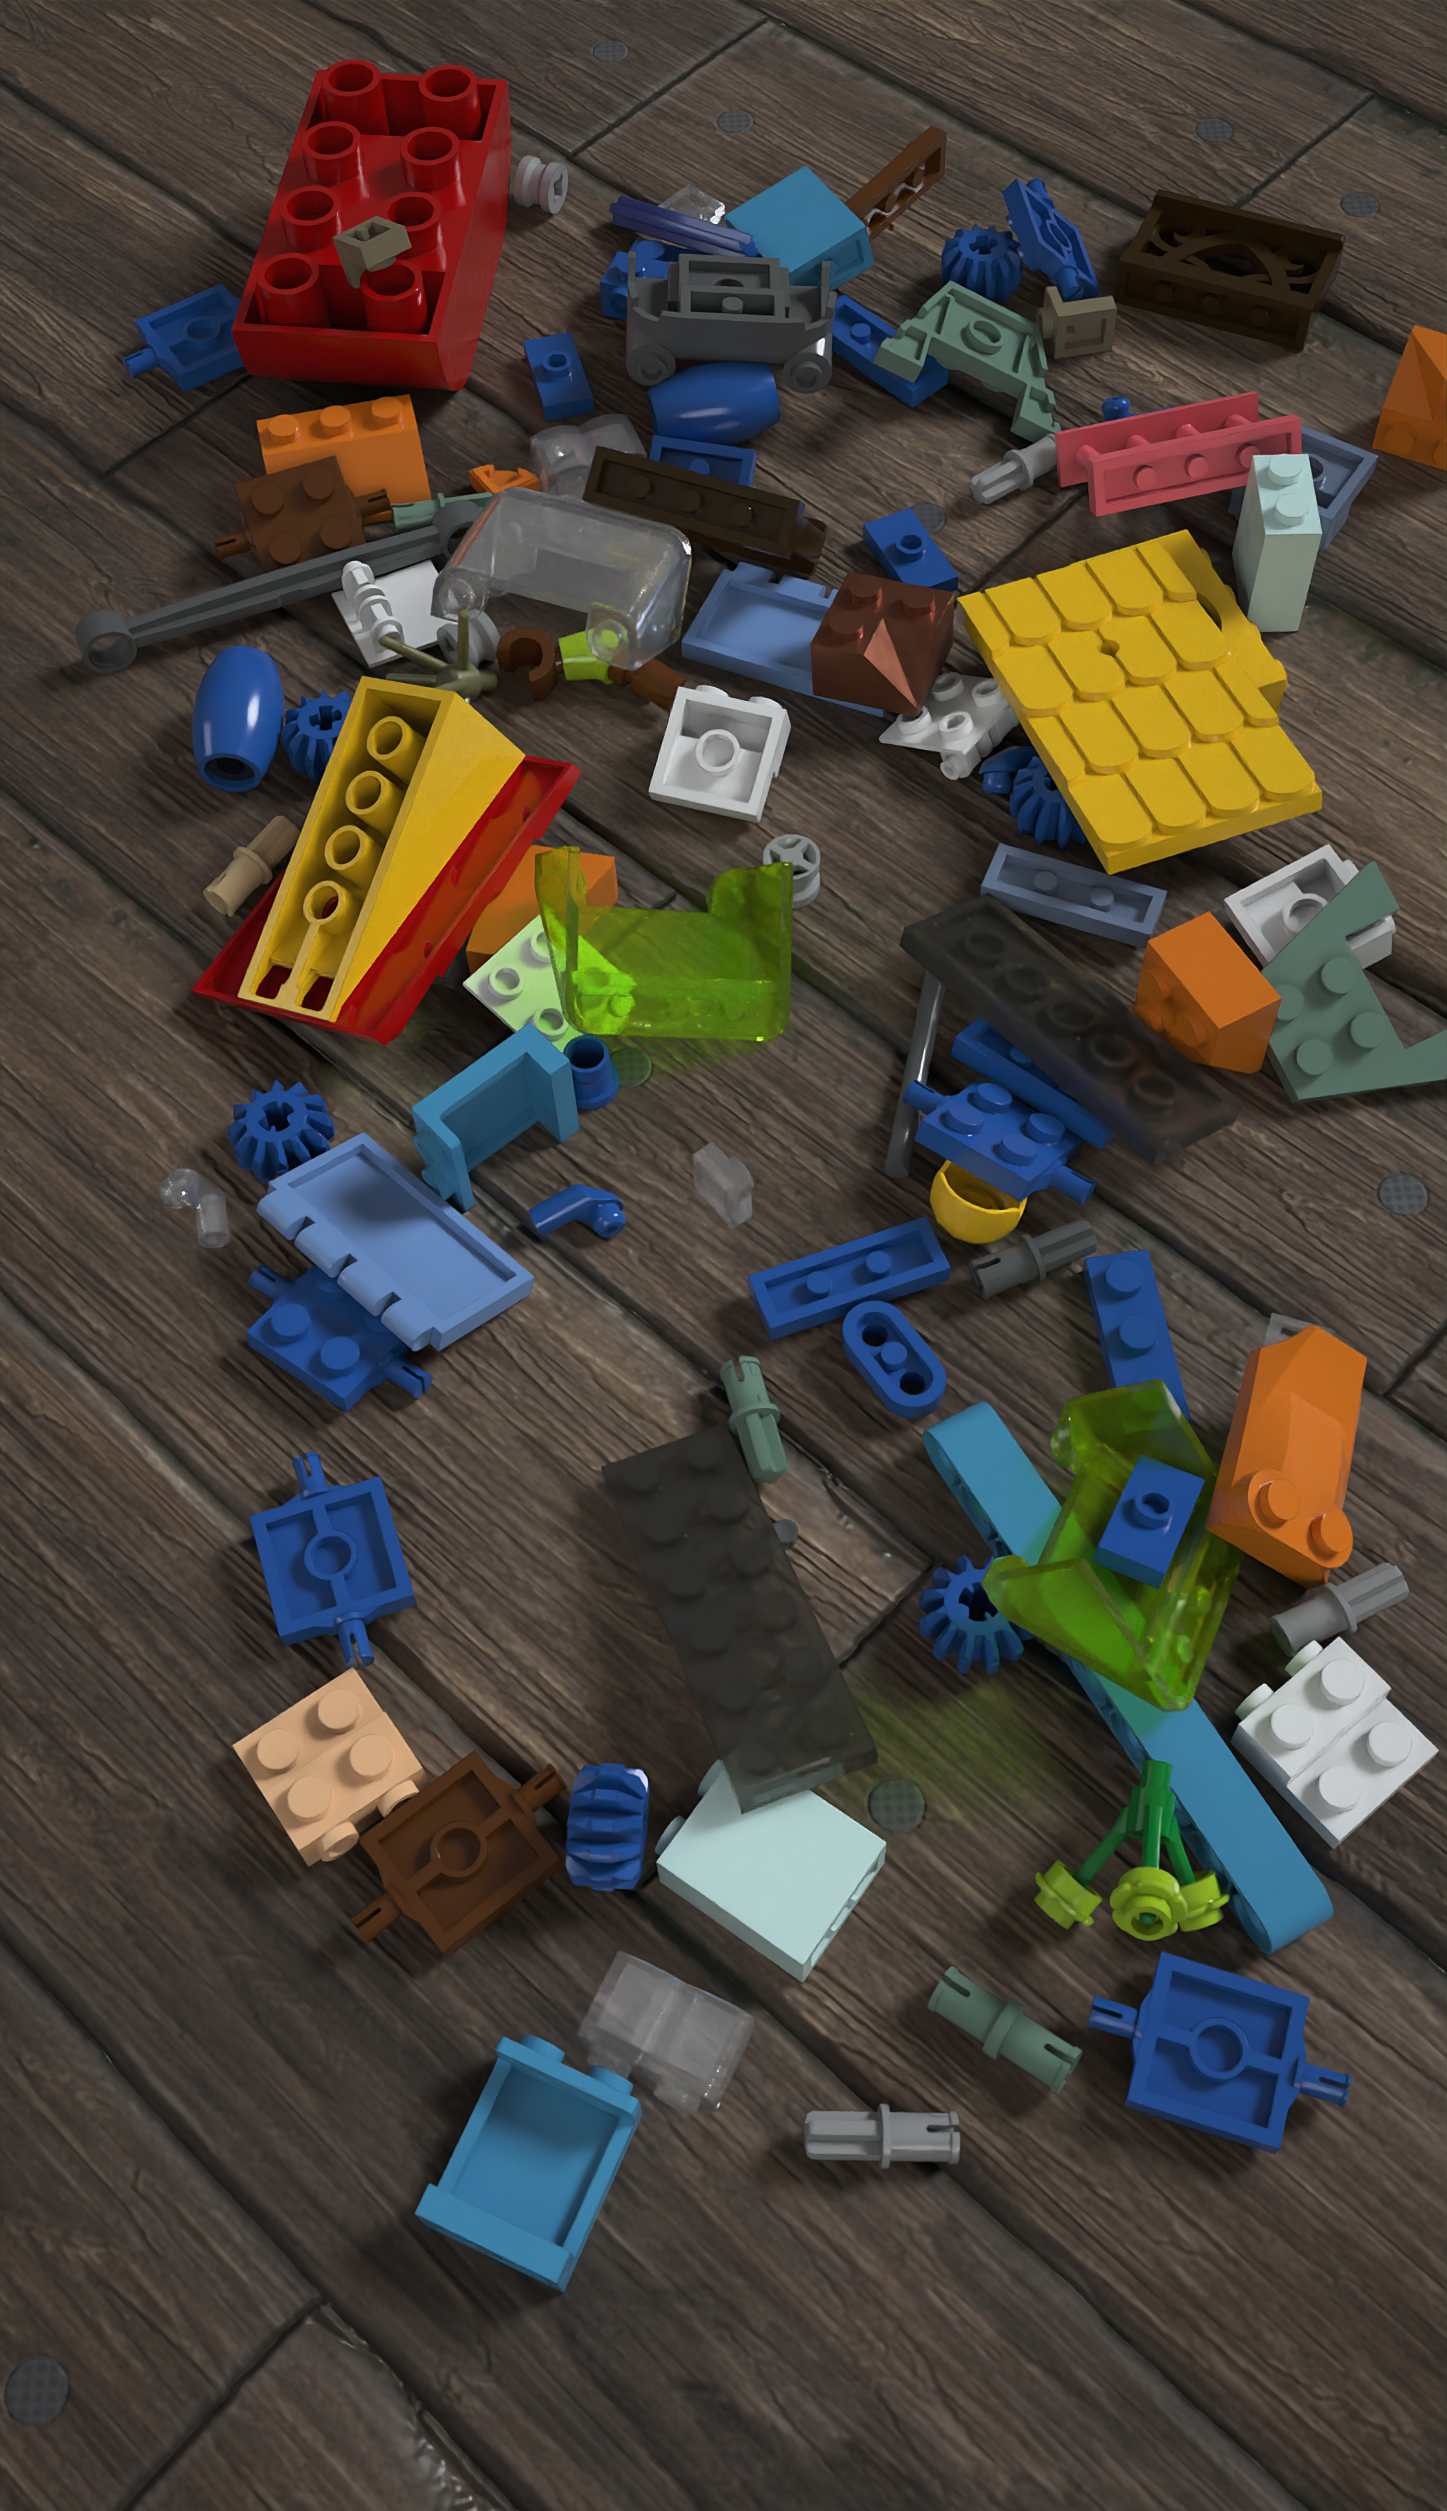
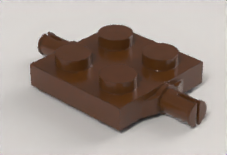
(299, 515)
(460, 1854)

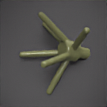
(457, 677)

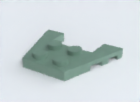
(984, 342)
(1330, 1024)

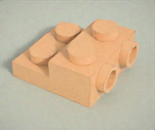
(331, 1767)

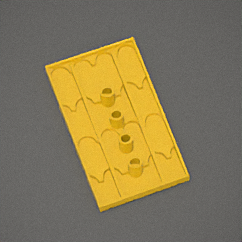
(1138, 707)

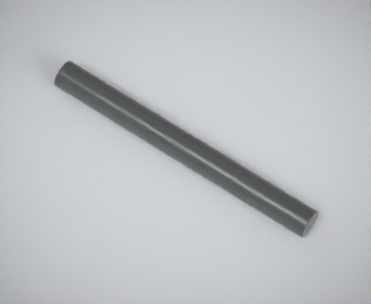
(918, 1068)

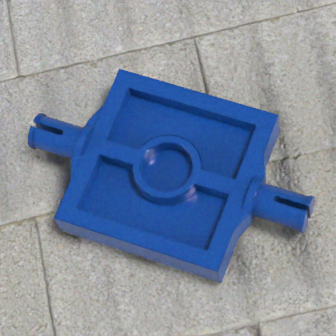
(1049, 240)
(189, 339)
(999, 1140)
(329, 1338)
(332, 1561)
(1218, 2052)

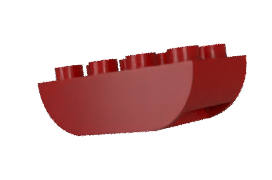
(398, 149)

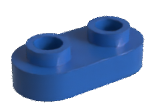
(897, 1362)

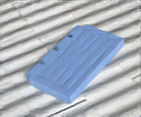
(762, 629)
(394, 1244)

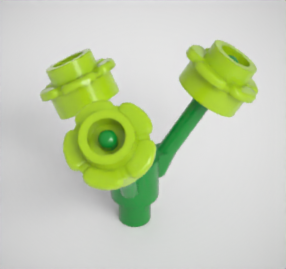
(1146, 1897)

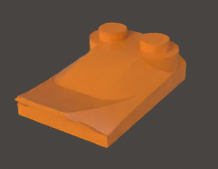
(1292, 1456)

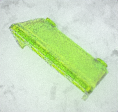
(671, 969)
(1111, 1623)

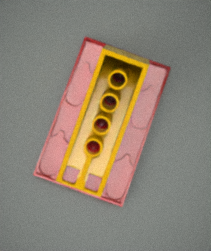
(391, 866)

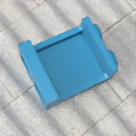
(802, 227)
(489, 1107)
(534, 2161)

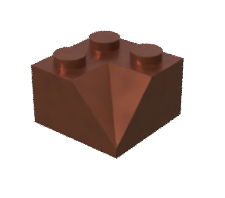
(882, 644)

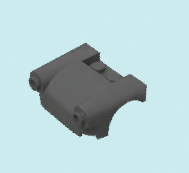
(729, 313)

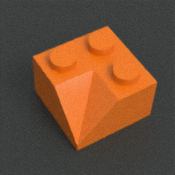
(1416, 404)
(1207, 996)

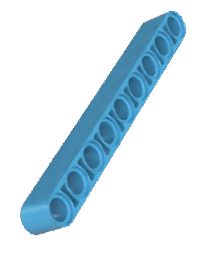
(1216, 1802)

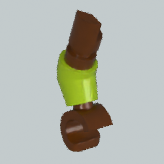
(575, 660)

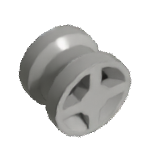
(540, 184)
(482, 640)
(806, 863)

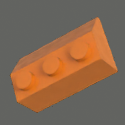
(371, 440)

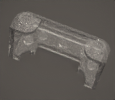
(579, 557)

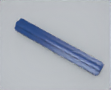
(681, 229)

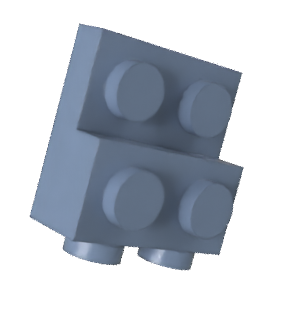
(1337, 475)

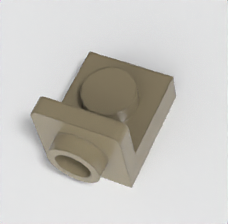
(370, 247)
(1076, 326)

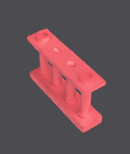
(1171, 452)

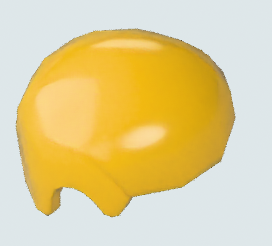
(972, 1207)

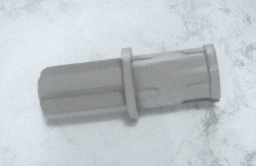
(1015, 471)
(1339, 1608)
(882, 2136)

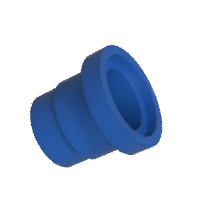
(595, 1085)

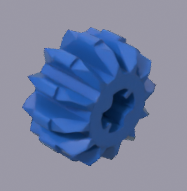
(983, 262)
(313, 732)
(1041, 807)
(280, 1130)
(948, 1620)
(607, 1827)

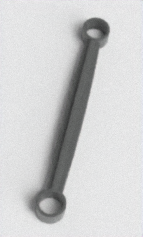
(264, 591)

